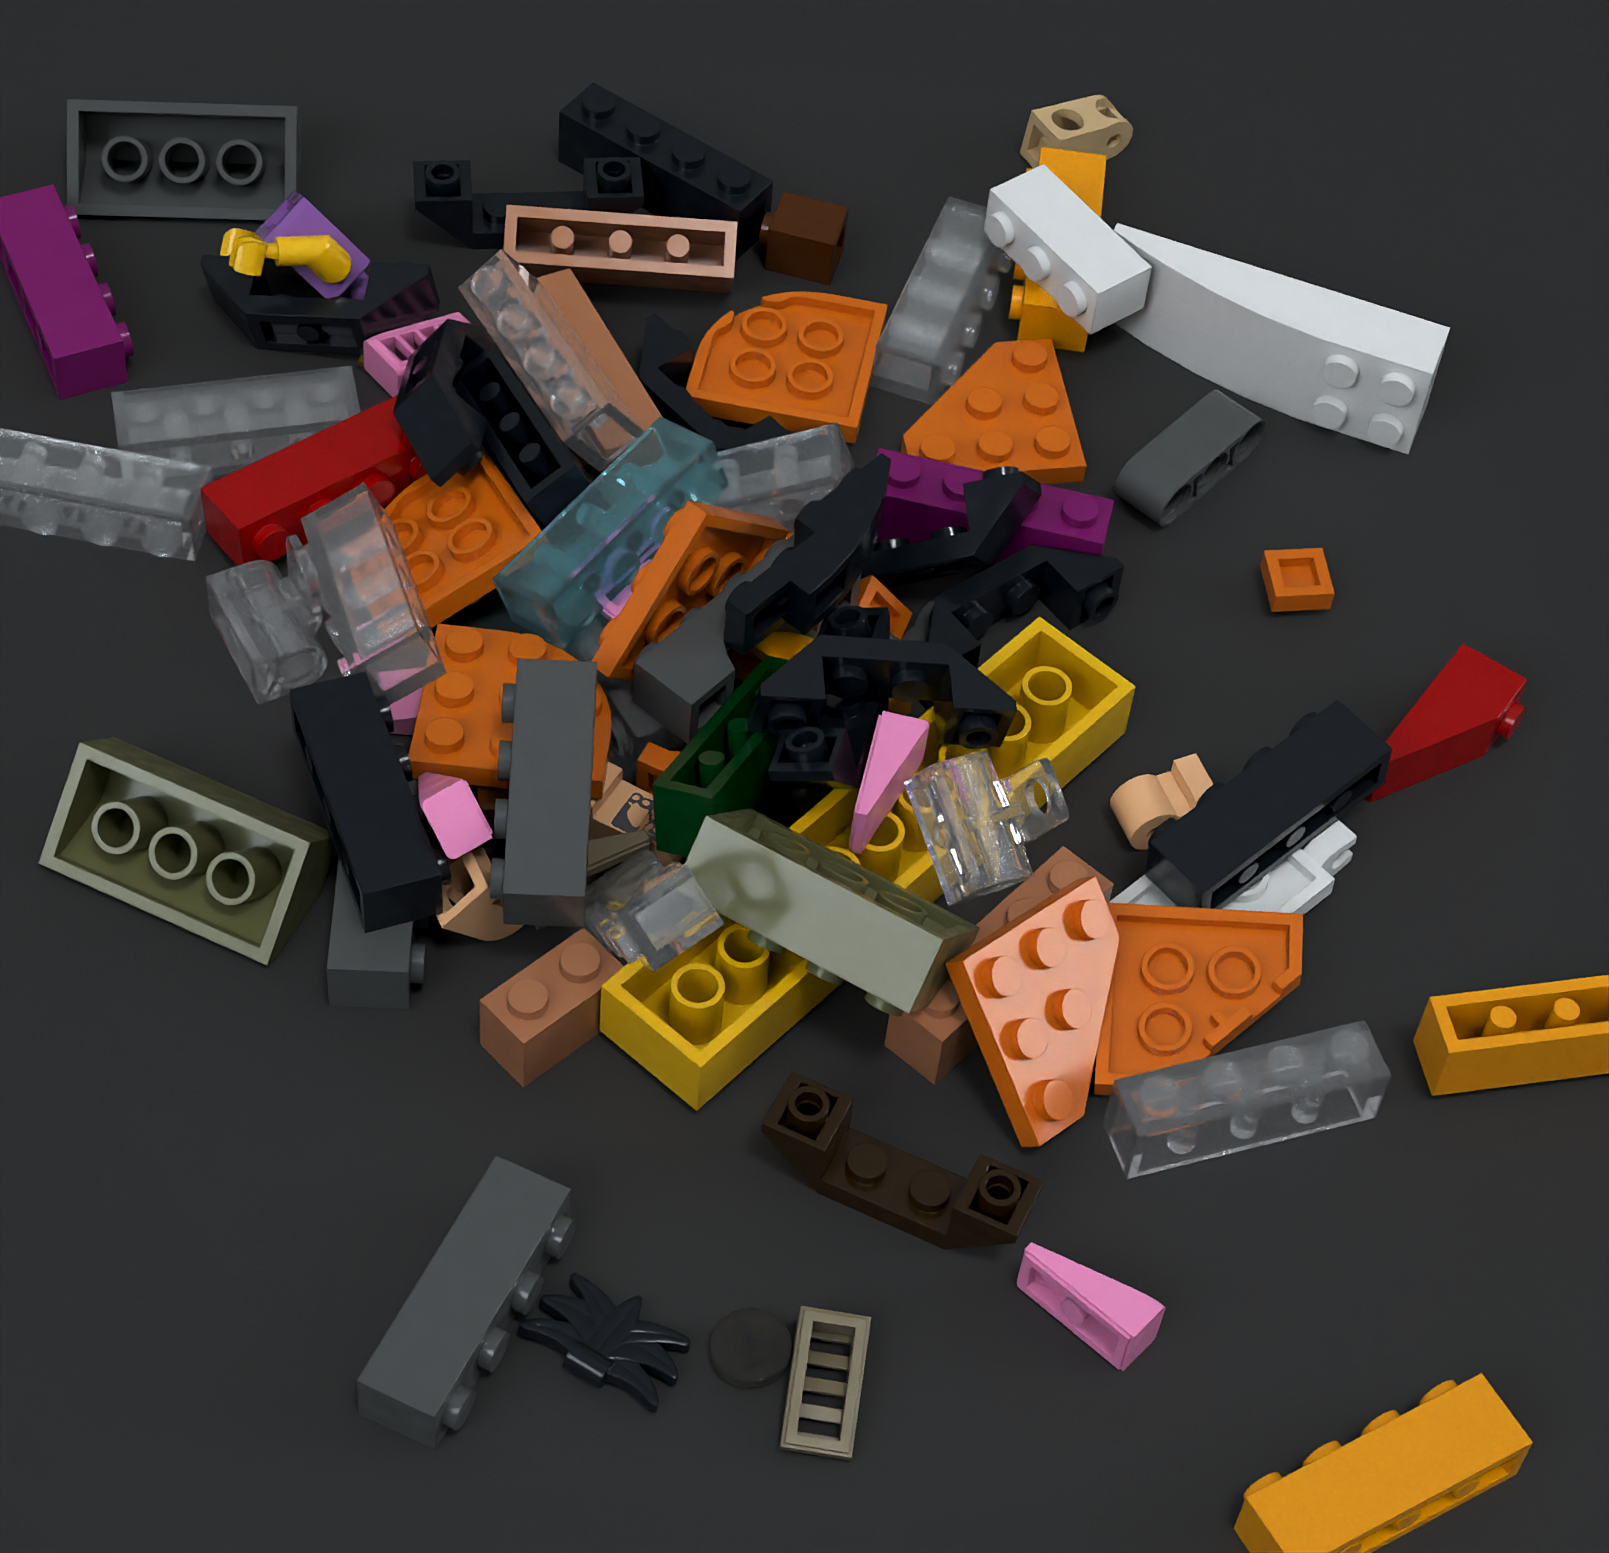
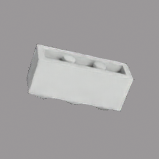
(1067, 249)

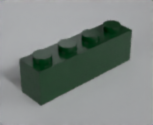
(717, 770)

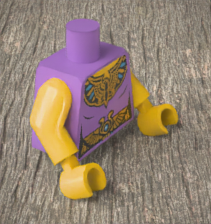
(308, 243)

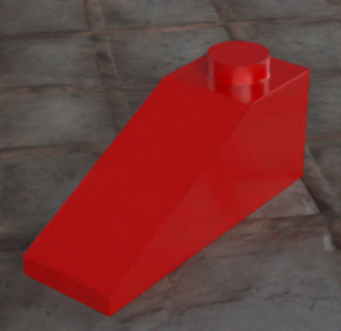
(1454, 720)

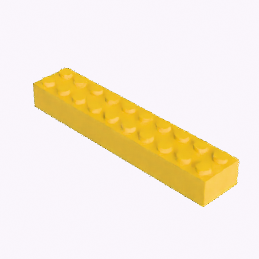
(731, 999)

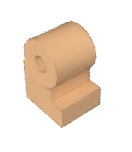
(1151, 799)
(474, 910)

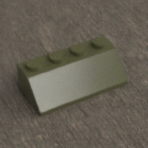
(187, 848)
(827, 910)

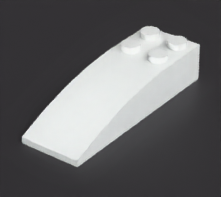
(1288, 341)

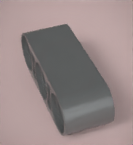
(1189, 457)

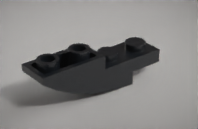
(817, 573)

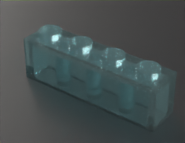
(608, 532)

